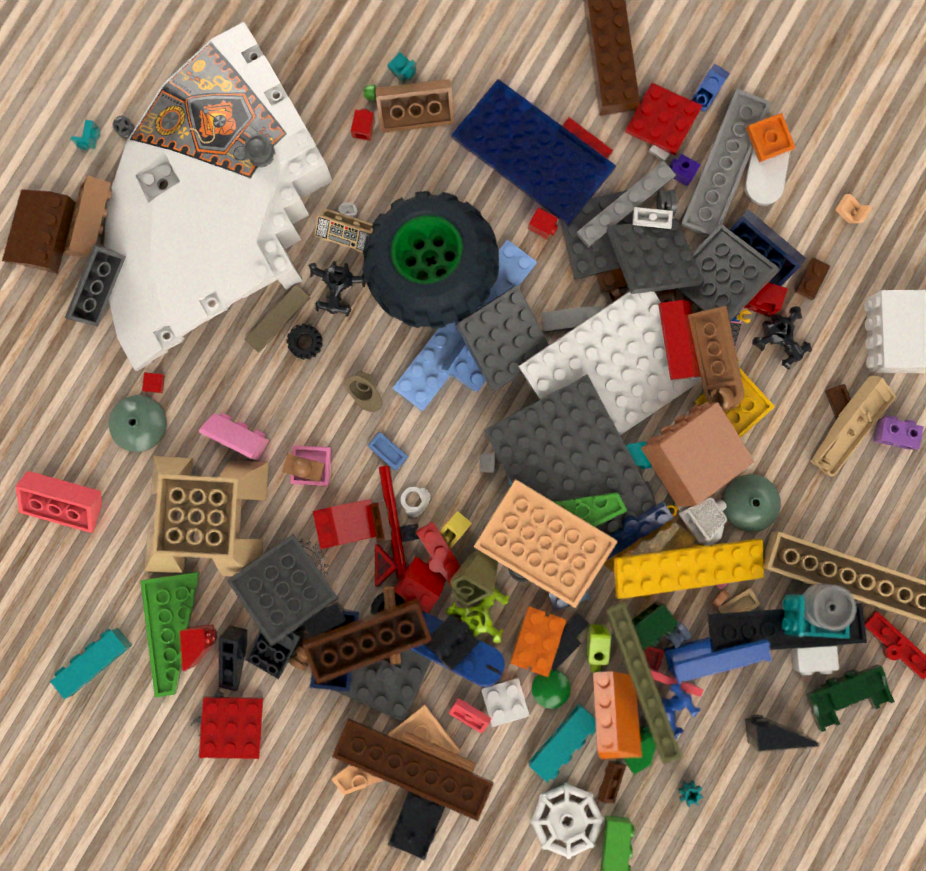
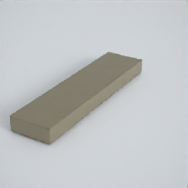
(277, 318)

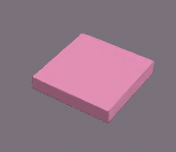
(318, 454)

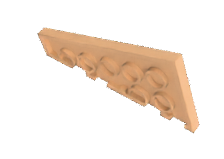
(421, 724)

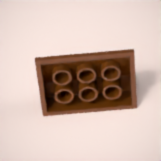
(39, 230)

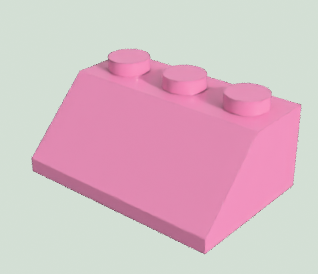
(235, 435)

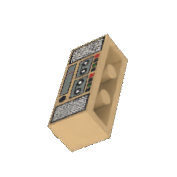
(342, 229)

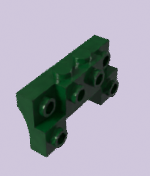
(846, 691)

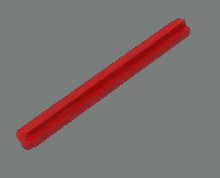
(389, 498)

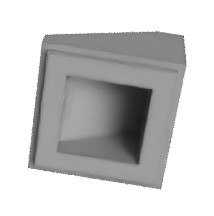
(487, 462)

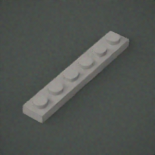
(625, 204)

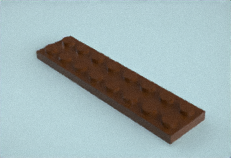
(412, 769)

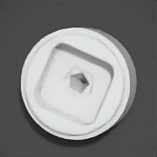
(348, 209)

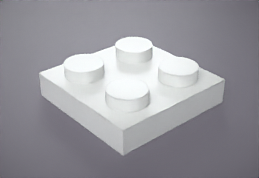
(505, 702)

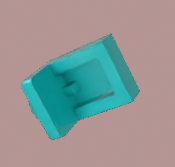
(89, 137)

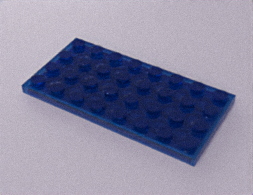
(533, 152)

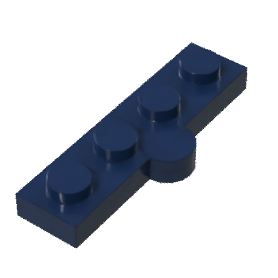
(639, 527)

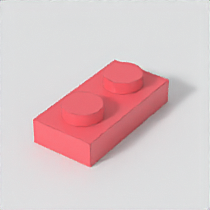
(469, 715)

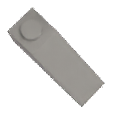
(567, 319)

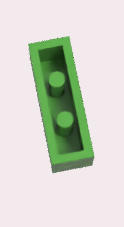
(616, 844)

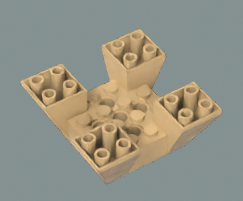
(220, 541)

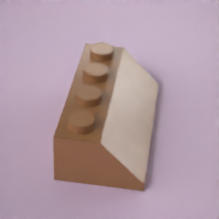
(415, 105)
(87, 216)

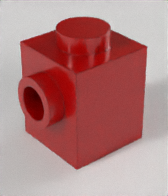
(363, 124)
(543, 224)

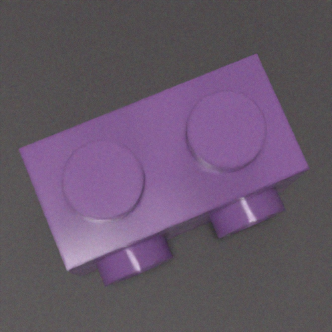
(898, 433)

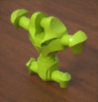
(478, 616)

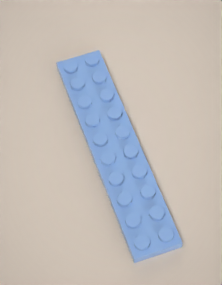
(424, 375)

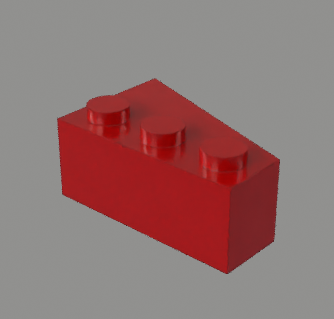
(768, 300)

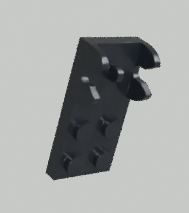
(416, 825)

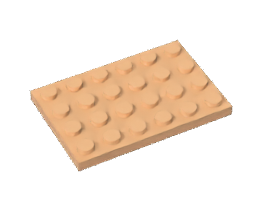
(545, 543)

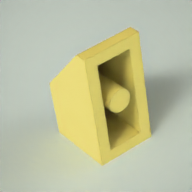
(455, 529)

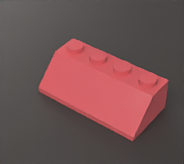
(58, 501)

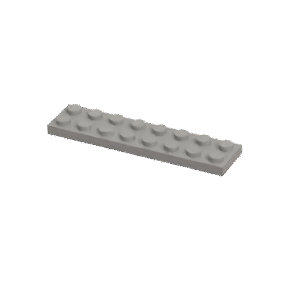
(724, 164)

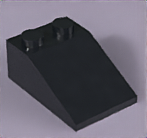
(770, 735)

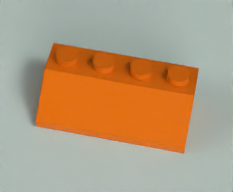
(616, 716)

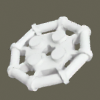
(556, 815)

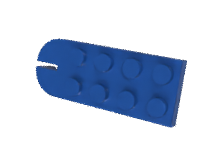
(474, 664)

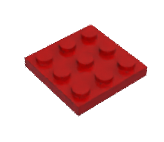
(663, 119)
(231, 727)

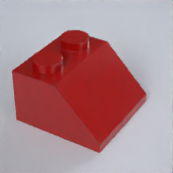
(420, 583)
(195, 644)

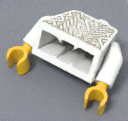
(704, 520)

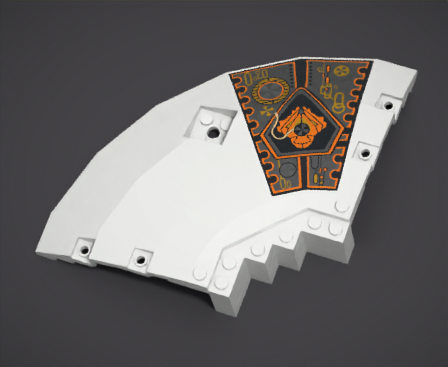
(221, 218)

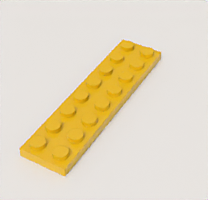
(688, 568)

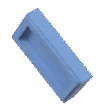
(387, 451)

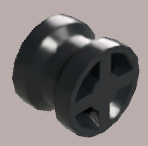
(409, 532)

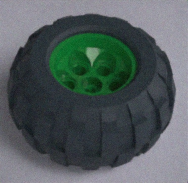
(426, 221)

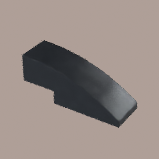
(568, 640)

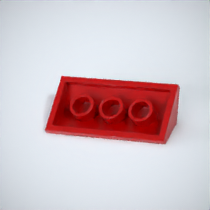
(679, 340)

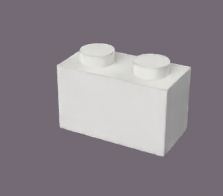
(815, 659)

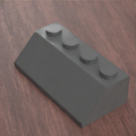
(95, 285)

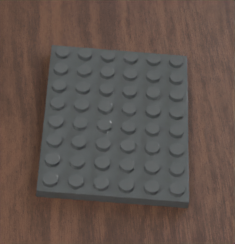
(570, 451)

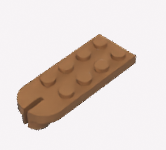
(717, 357)

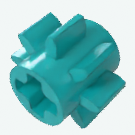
(695, 791)

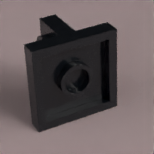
(452, 642)

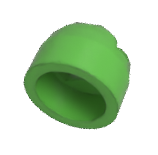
(370, 92)

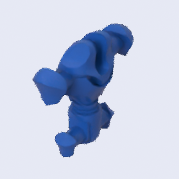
(678, 702)

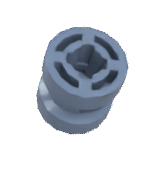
(679, 635)

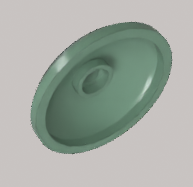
(149, 425)
(739, 503)

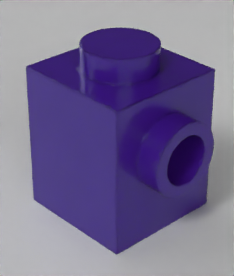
(684, 169)

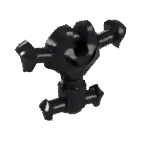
(337, 280)
(781, 332)

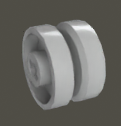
(829, 606)

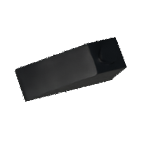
(231, 657)

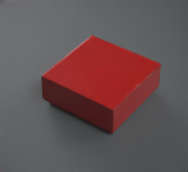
(153, 382)

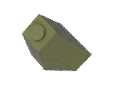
(474, 578)

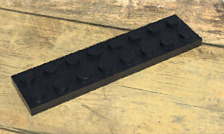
(745, 627)

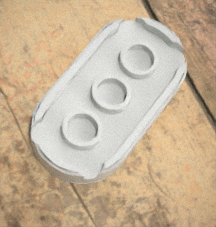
(766, 179)

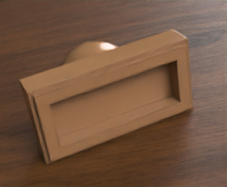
(303, 467)

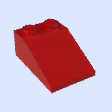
(344, 523)

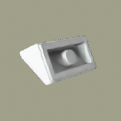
(652, 217)

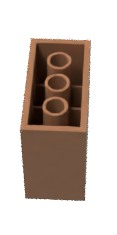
(697, 454)

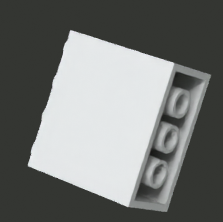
(896, 331)

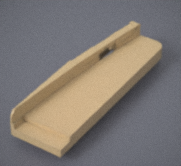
(853, 425)

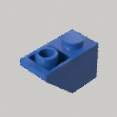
(710, 86)

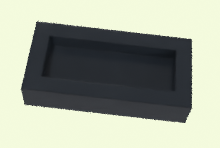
(325, 620)

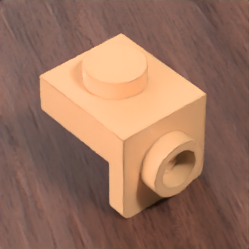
(852, 210)

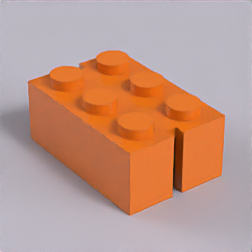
(537, 641)

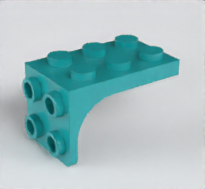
(797, 625)

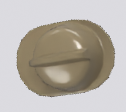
(363, 390)

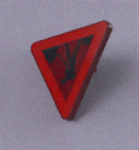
(383, 565)

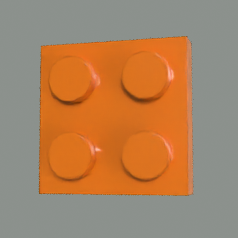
(770, 137)

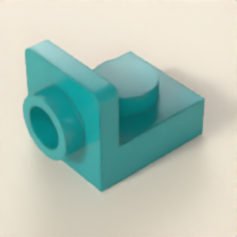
(402, 67)

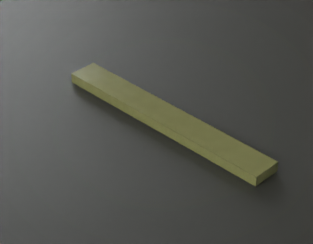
(643, 683)

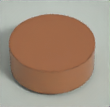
(719, 598)

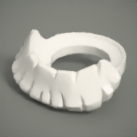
(416, 511)

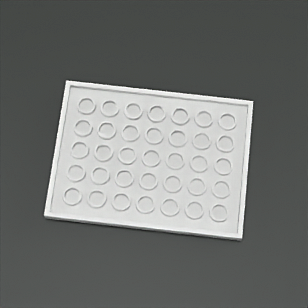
(621, 355)

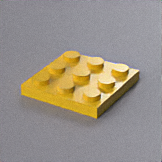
(749, 411)

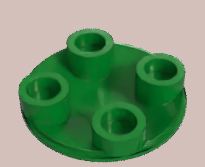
(551, 690)

